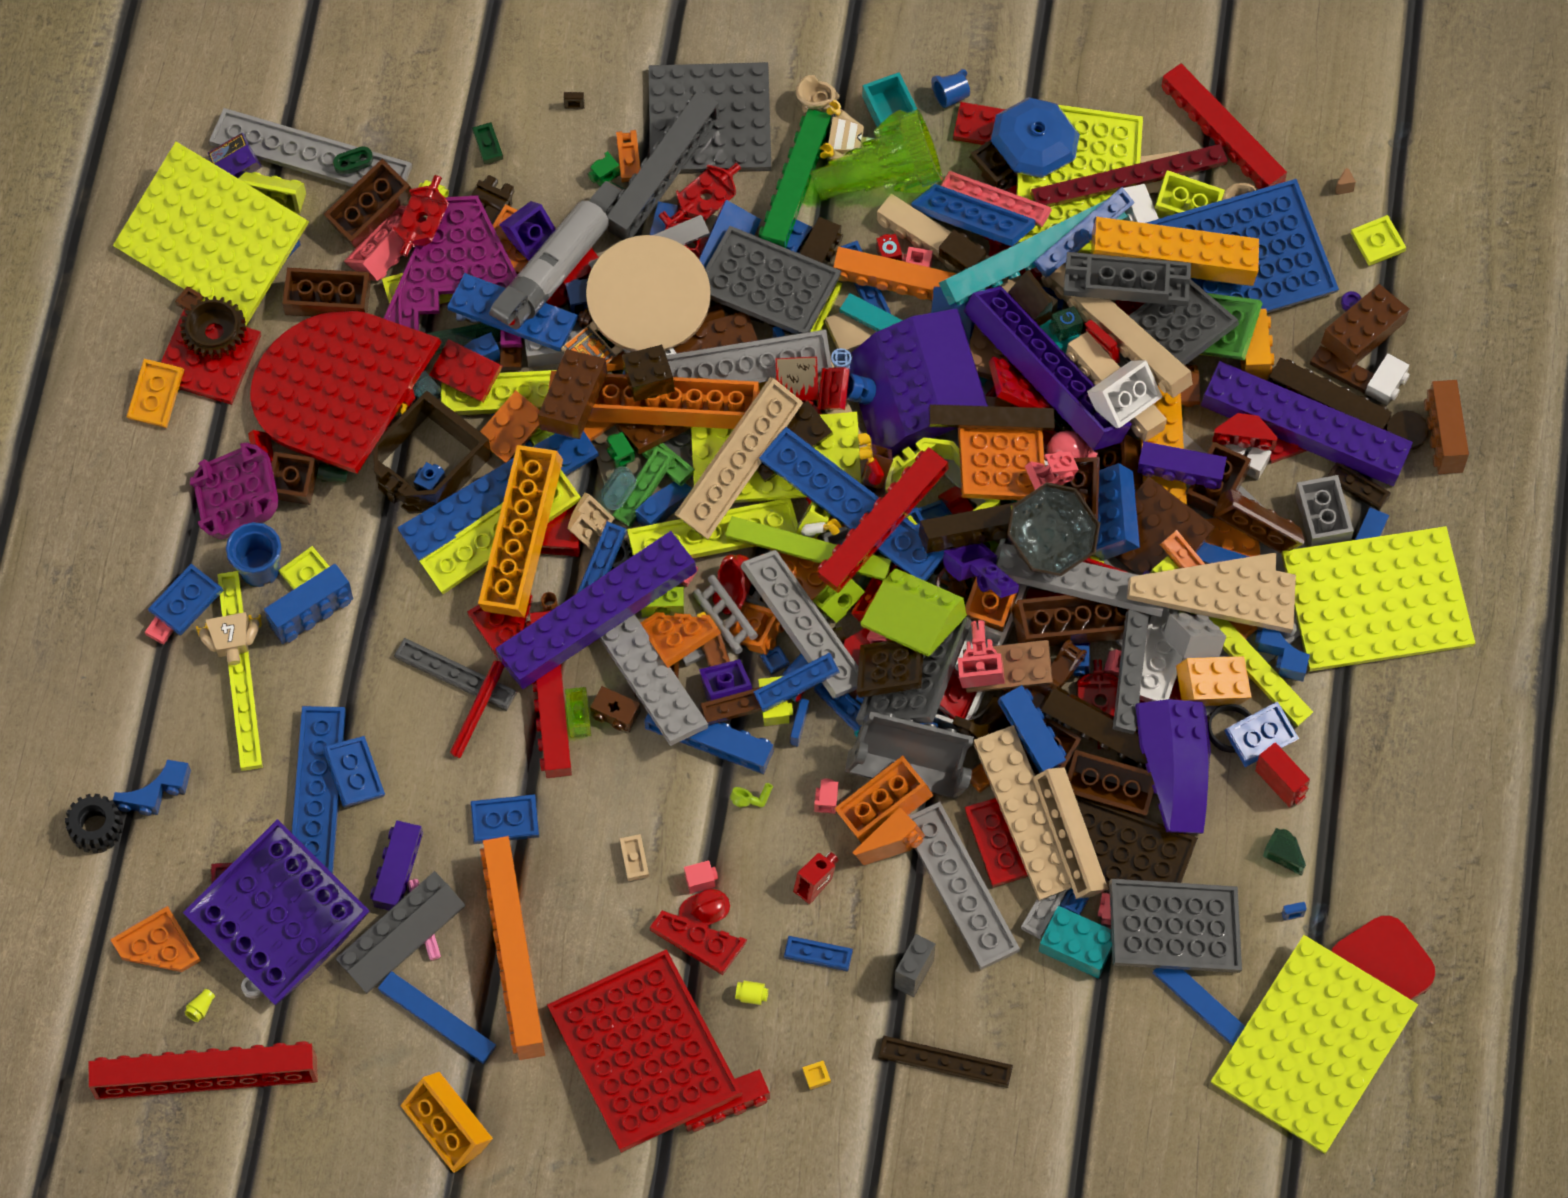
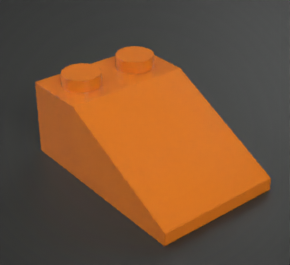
(891, 838)

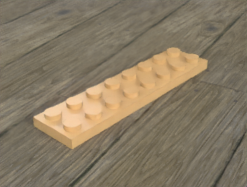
(738, 458)
(1023, 810)

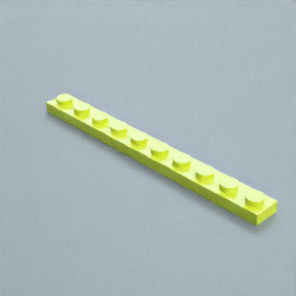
(1257, 668)
(241, 681)

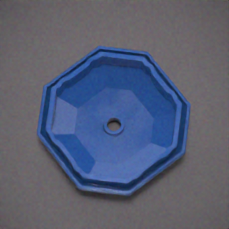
(1030, 150)

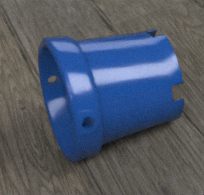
(255, 553)

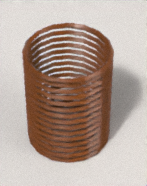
(549, 596)

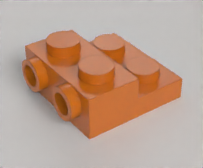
(763, 623)

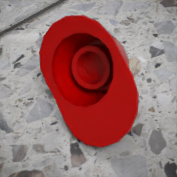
(705, 907)

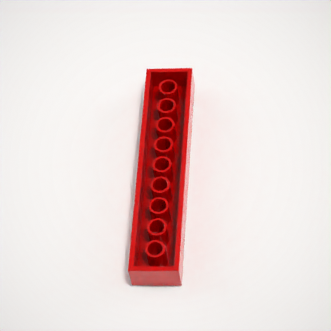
(202, 1070)

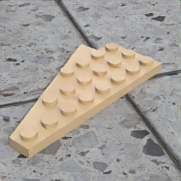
(1230, 590)

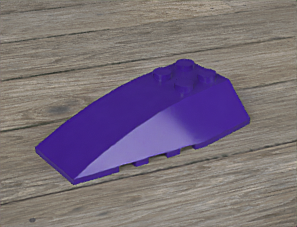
(1178, 756)

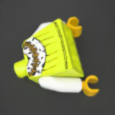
(814, 522)

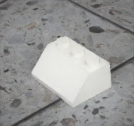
(1125, 393)

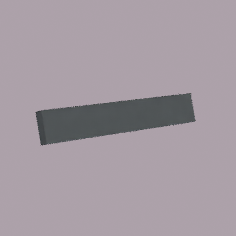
(452, 672)

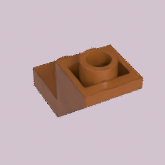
(1191, 395)

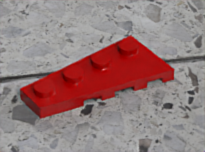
(702, 943)

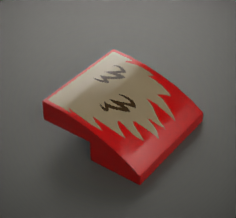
(799, 376)

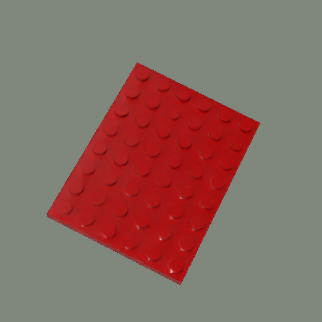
(644, 1050)

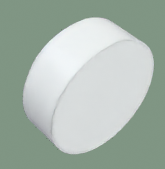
(250, 989)

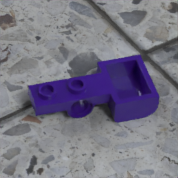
(979, 562)

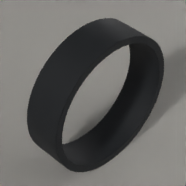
(1228, 707)

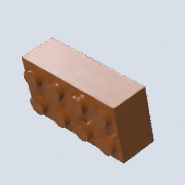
(1446, 426)

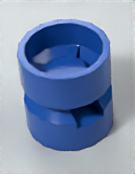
(860, 389)

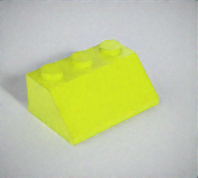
(285, 192)

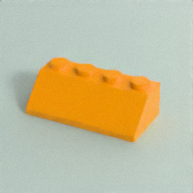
(446, 1121)

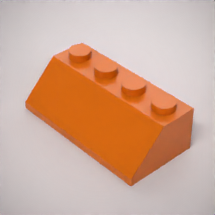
(881, 797)

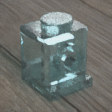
(425, 383)

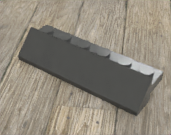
(1127, 279)
(400, 932)

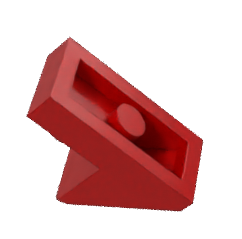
(953, 500)

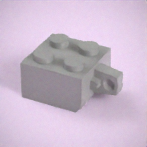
(1194, 635)

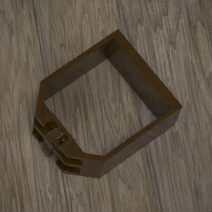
(396, 487)

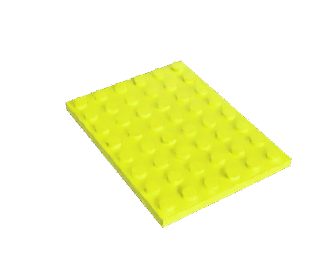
(1104, 144)
(210, 231)
(1378, 598)
(1314, 1044)

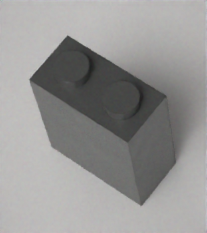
(914, 965)

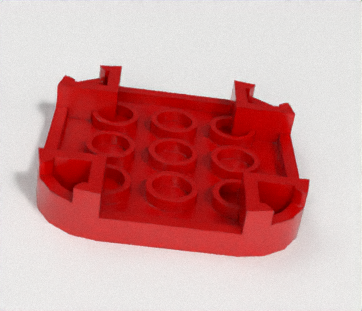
(1390, 955)

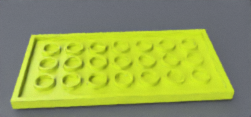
(840, 448)

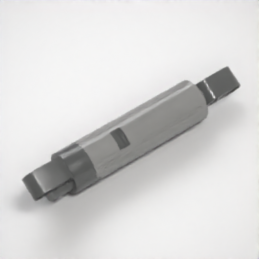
(555, 259)

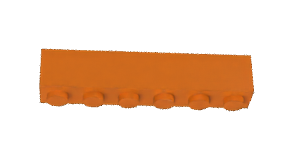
(888, 273)

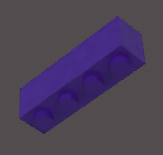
(1181, 465)
(397, 865)

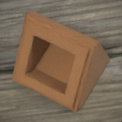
(1345, 183)

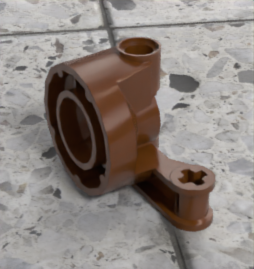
(1062, 668)

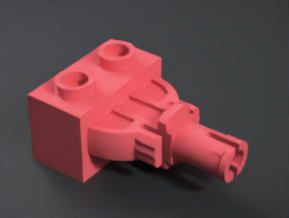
(981, 664)

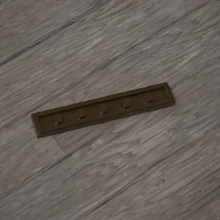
(991, 417)
(945, 1061)

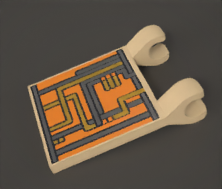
(591, 343)

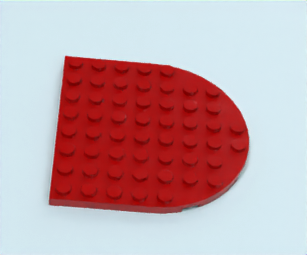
(337, 384)

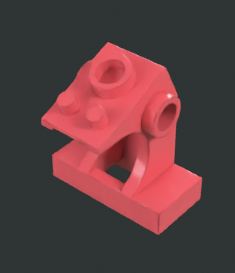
(1059, 463)

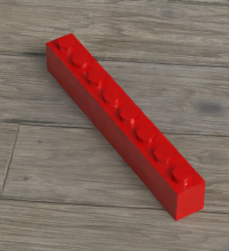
(1222, 127)
(883, 519)
(552, 719)

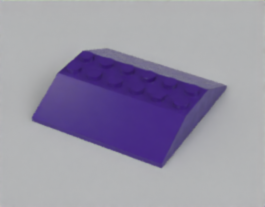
(912, 367)
(277, 912)

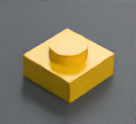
(816, 1075)

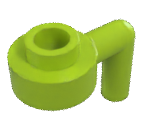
(741, 797)

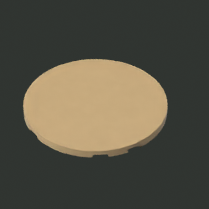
(648, 293)

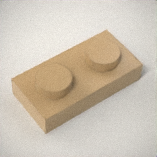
(634, 857)

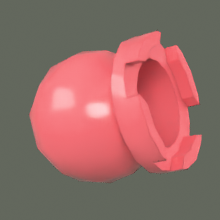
(1070, 442)

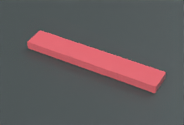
(997, 197)

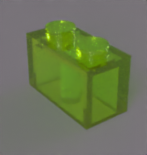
(578, 712)

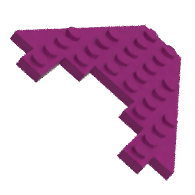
(460, 246)

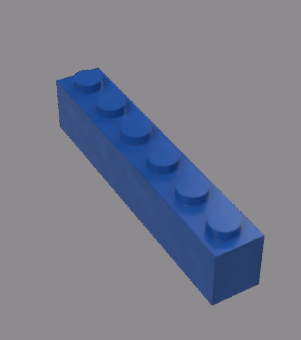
(728, 744)

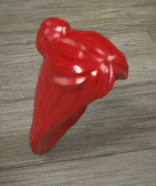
(733, 581)

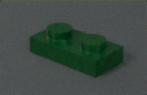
(487, 143)

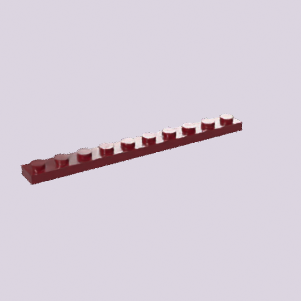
(1129, 176)

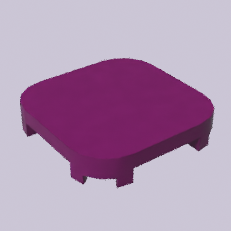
(235, 490)

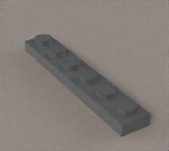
(1130, 671)

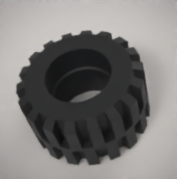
(88, 808)

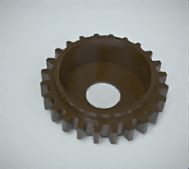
(209, 313)

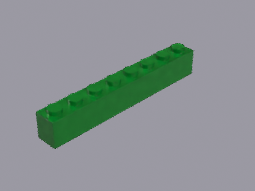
(796, 178)

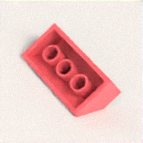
(380, 248)

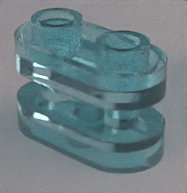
(618, 488)

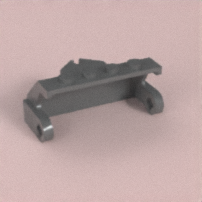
(931, 752)

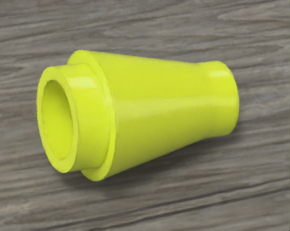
(199, 1006)

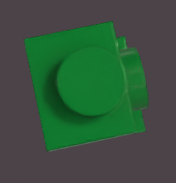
(604, 170)
(620, 450)

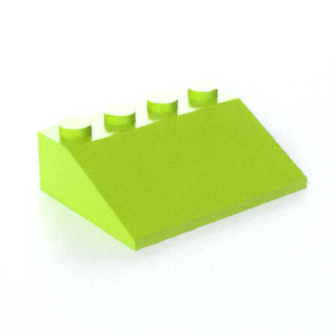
(914, 612)

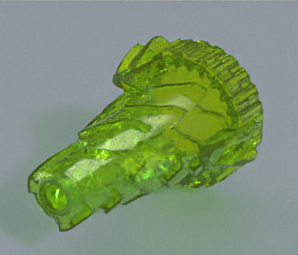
(897, 158)

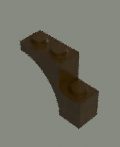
(985, 723)

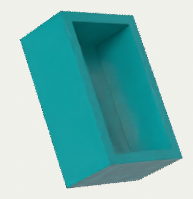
(886, 97)
(1077, 942)

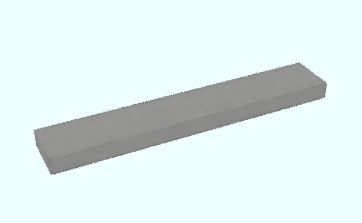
(682, 233)

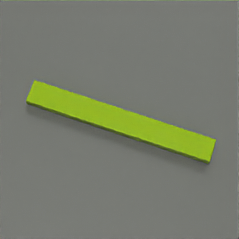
(798, 545)

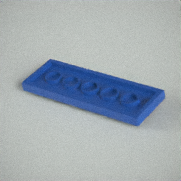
(973, 215)
(548, 327)

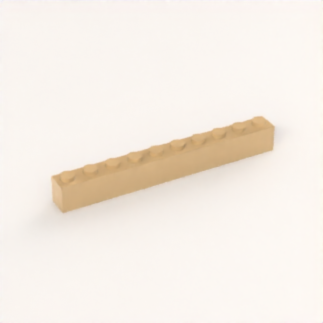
(925, 233)
(1130, 337)

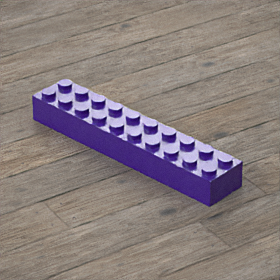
(1042, 364)
(1308, 423)
(596, 610)

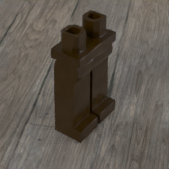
(492, 197)

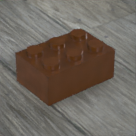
(1233, 477)

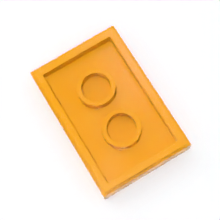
(155, 393)

